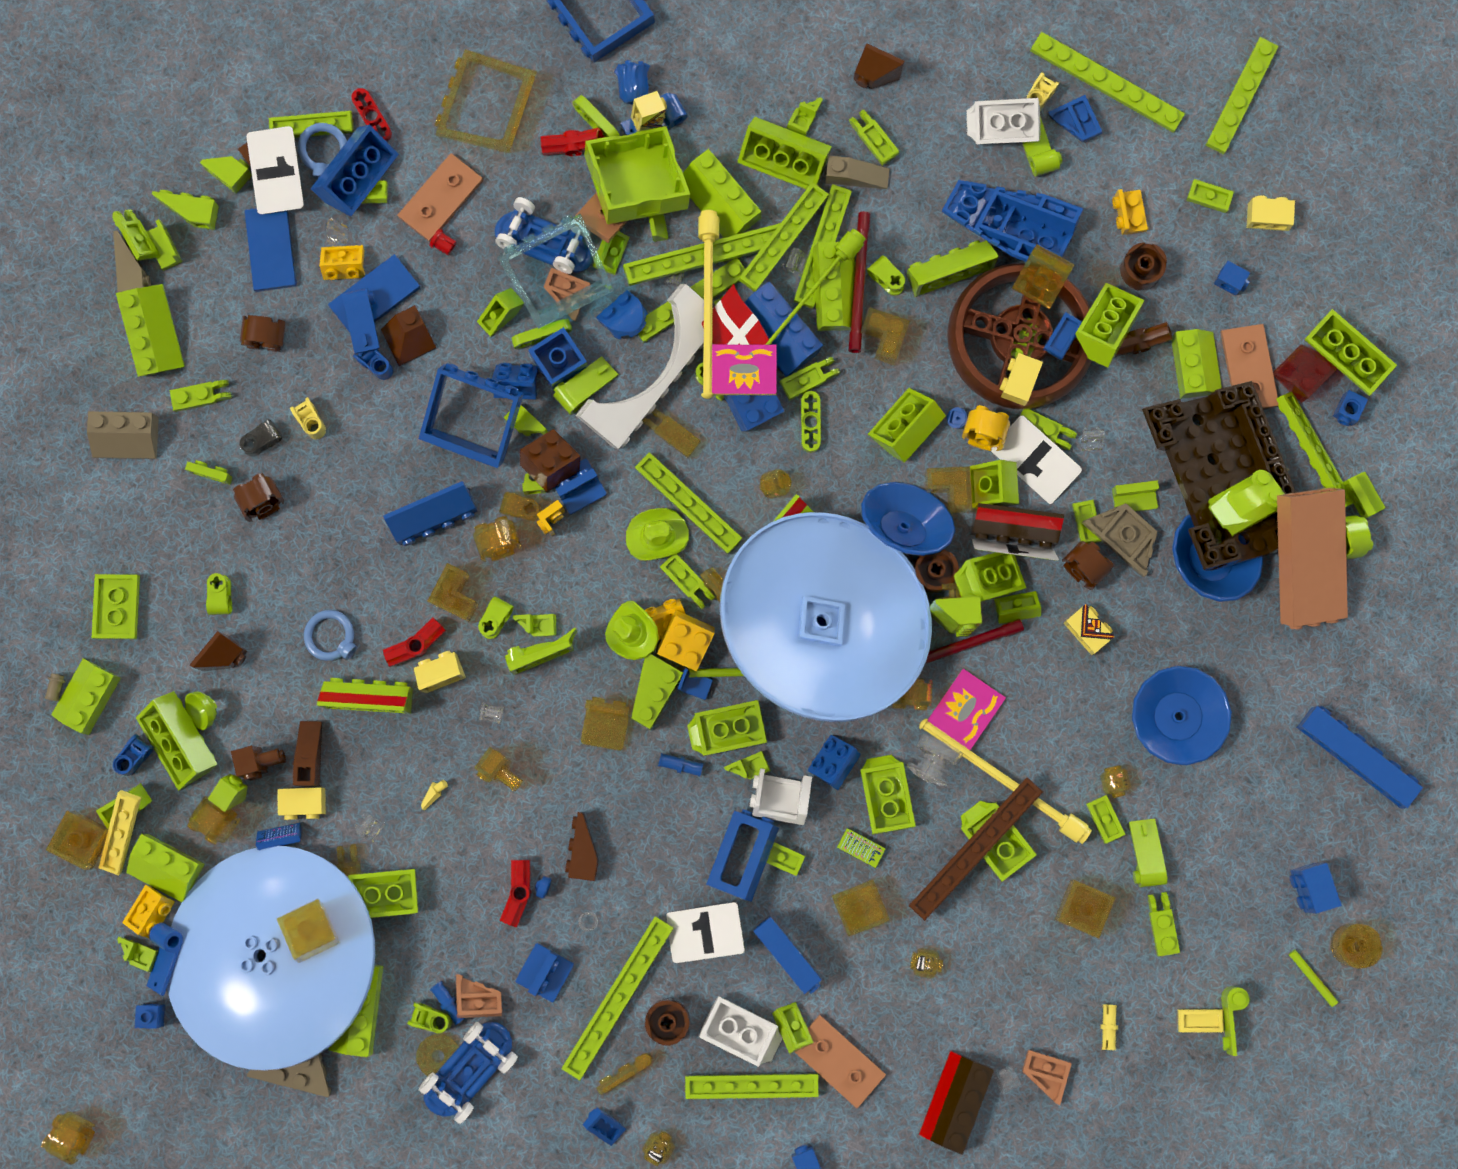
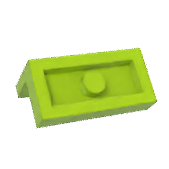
(167, 252)
(1136, 495)
(1364, 495)

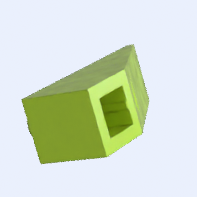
(196, 211)

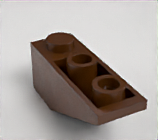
(308, 754)
(584, 855)

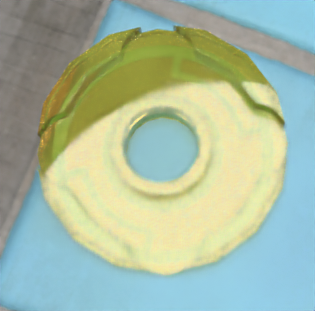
(428, 1046)

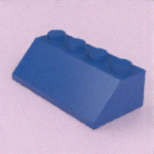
(355, 170)
(796, 341)
(431, 514)

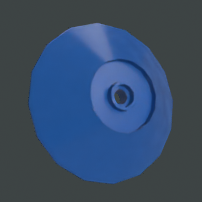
(908, 518)
(1221, 584)
(1203, 712)

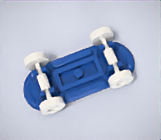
(565, 252)
(468, 1069)

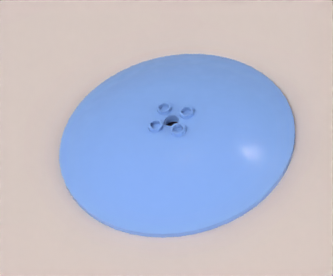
(861, 587)
(274, 1008)

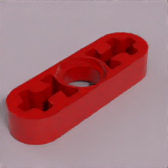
(359, 106)

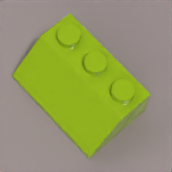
(1195, 363)
(907, 424)
(85, 697)
(163, 867)

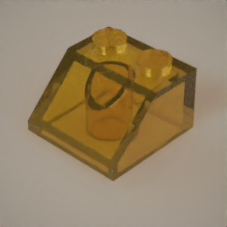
(860, 907)

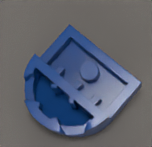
(624, 316)

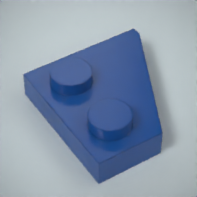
(1077, 119)

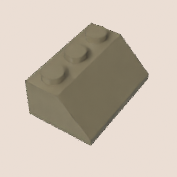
(123, 434)

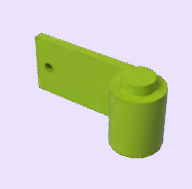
(1040, 156)
(577, 390)
(1148, 853)
(1232, 999)

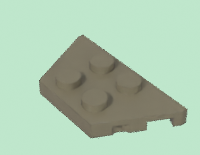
(1125, 535)
(306, 1076)

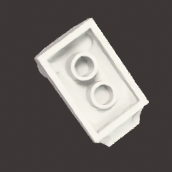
(1004, 121)
(741, 1032)

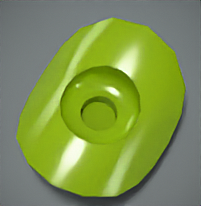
(656, 534)
(631, 632)

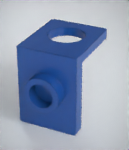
(695, 686)

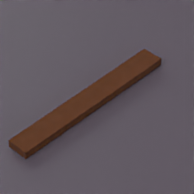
(975, 849)

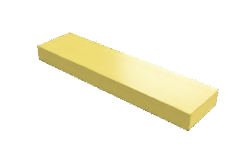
(119, 832)

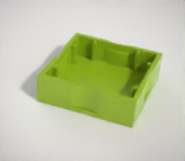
(636, 175)

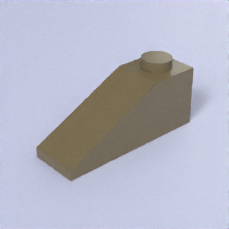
(856, 173)
(128, 270)

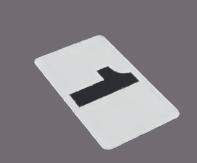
(275, 170)
(1038, 460)
(1014, 549)
(705, 932)

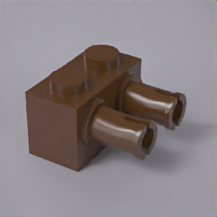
(253, 762)

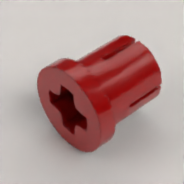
(442, 242)

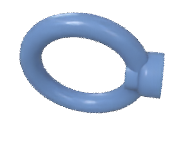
(318, 168)
(346, 647)

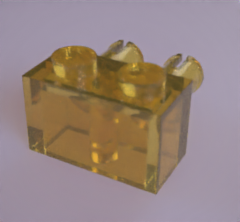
(494, 767)

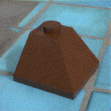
(877, 68)
(408, 336)
(219, 654)

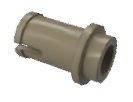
(54, 687)

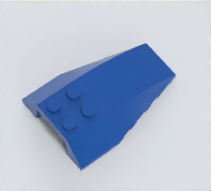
(1013, 219)

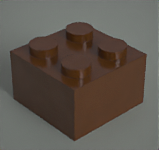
(549, 460)

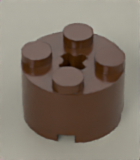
(1140, 255)
(263, 332)
(258, 497)
(1087, 564)
(931, 581)
(660, 1032)

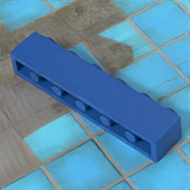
(1360, 757)

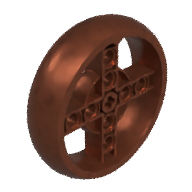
(963, 321)

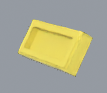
(1200, 1020)

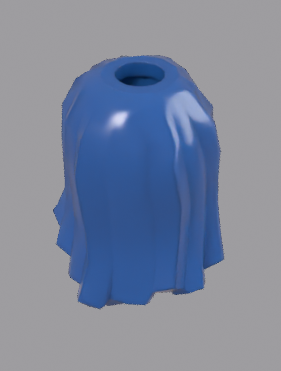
(632, 80)

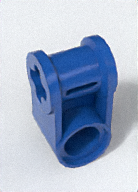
(372, 360)
(133, 755)

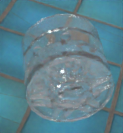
(934, 760)

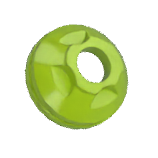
(200, 709)

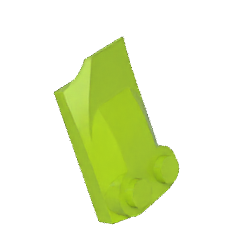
(1246, 502)
(989, 576)
(522, 659)
(727, 728)
(887, 795)
(1009, 852)
(388, 892)

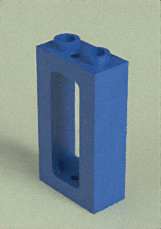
(757, 859)
(787, 955)

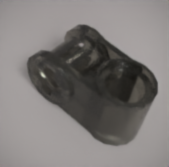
(262, 437)

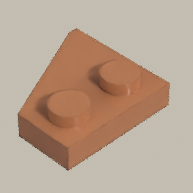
(562, 285)
(476, 999)
(1047, 1073)

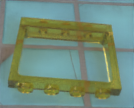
(504, 144)

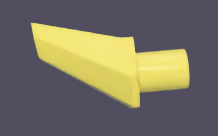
(433, 793)

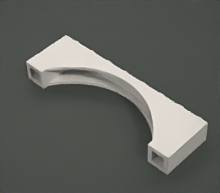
(618, 419)

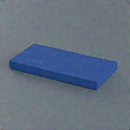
(270, 250)
(390, 286)

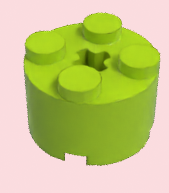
(1357, 537)

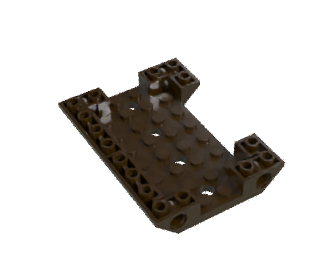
(1240, 442)

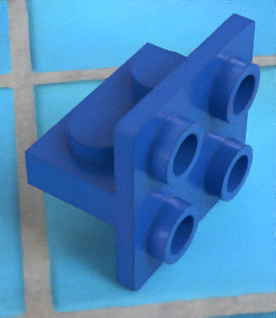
(519, 376)
(580, 488)
(834, 761)
(544, 973)

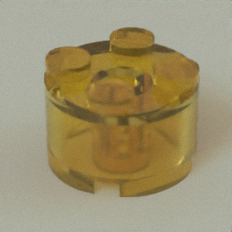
(496, 539)
(918, 695)
(213, 821)
(1367, 939)
(69, 1137)

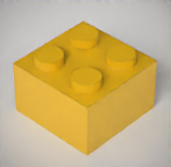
(686, 640)

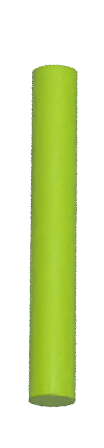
(716, 672)
(1314, 979)

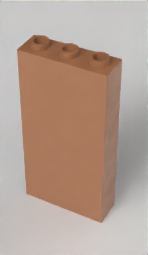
(1312, 557)

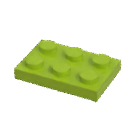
(115, 606)

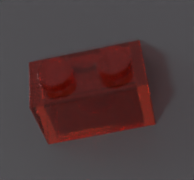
(1304, 372)

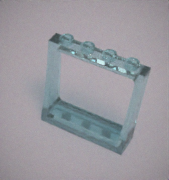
(571, 302)

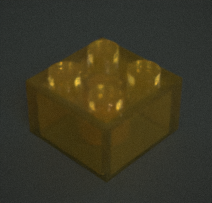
(1043, 276)
(78, 840)
(1084, 908)
(308, 930)

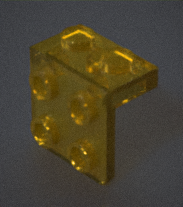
(605, 724)

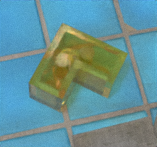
(888, 329)
(954, 482)
(448, 594)

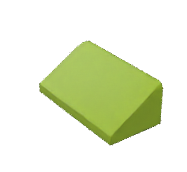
(658, 227)
(612, 252)
(1017, 607)
(792, 1027)

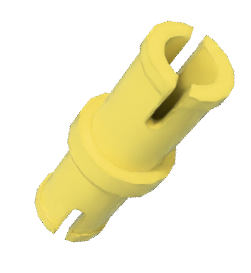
(1109, 1027)

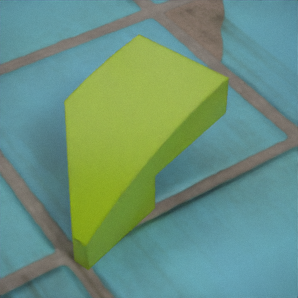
(804, 116)
(527, 423)
(538, 625)
(749, 766)
(138, 954)

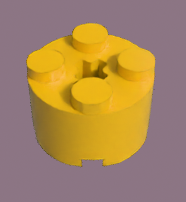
(986, 428)

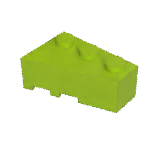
(654, 690)

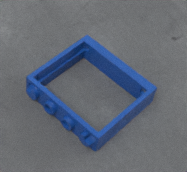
(595, 53)
(459, 445)

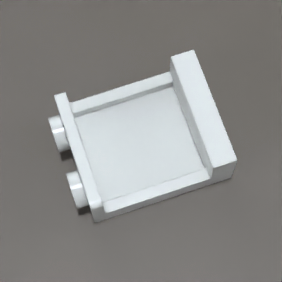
(781, 798)

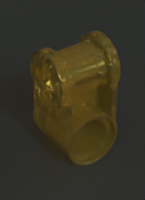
(517, 506)

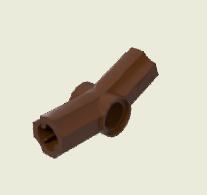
(1144, 339)

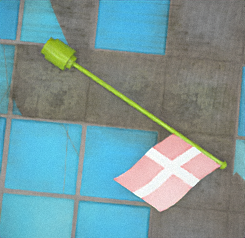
(737, 325)

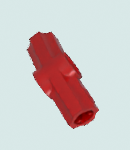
(569, 142)
(402, 651)
(515, 907)

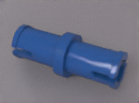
(680, 764)
(447, 1001)

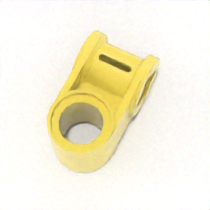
(1043, 89)
(307, 416)

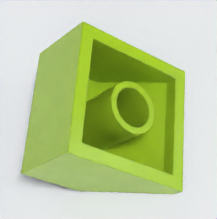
(994, 483)

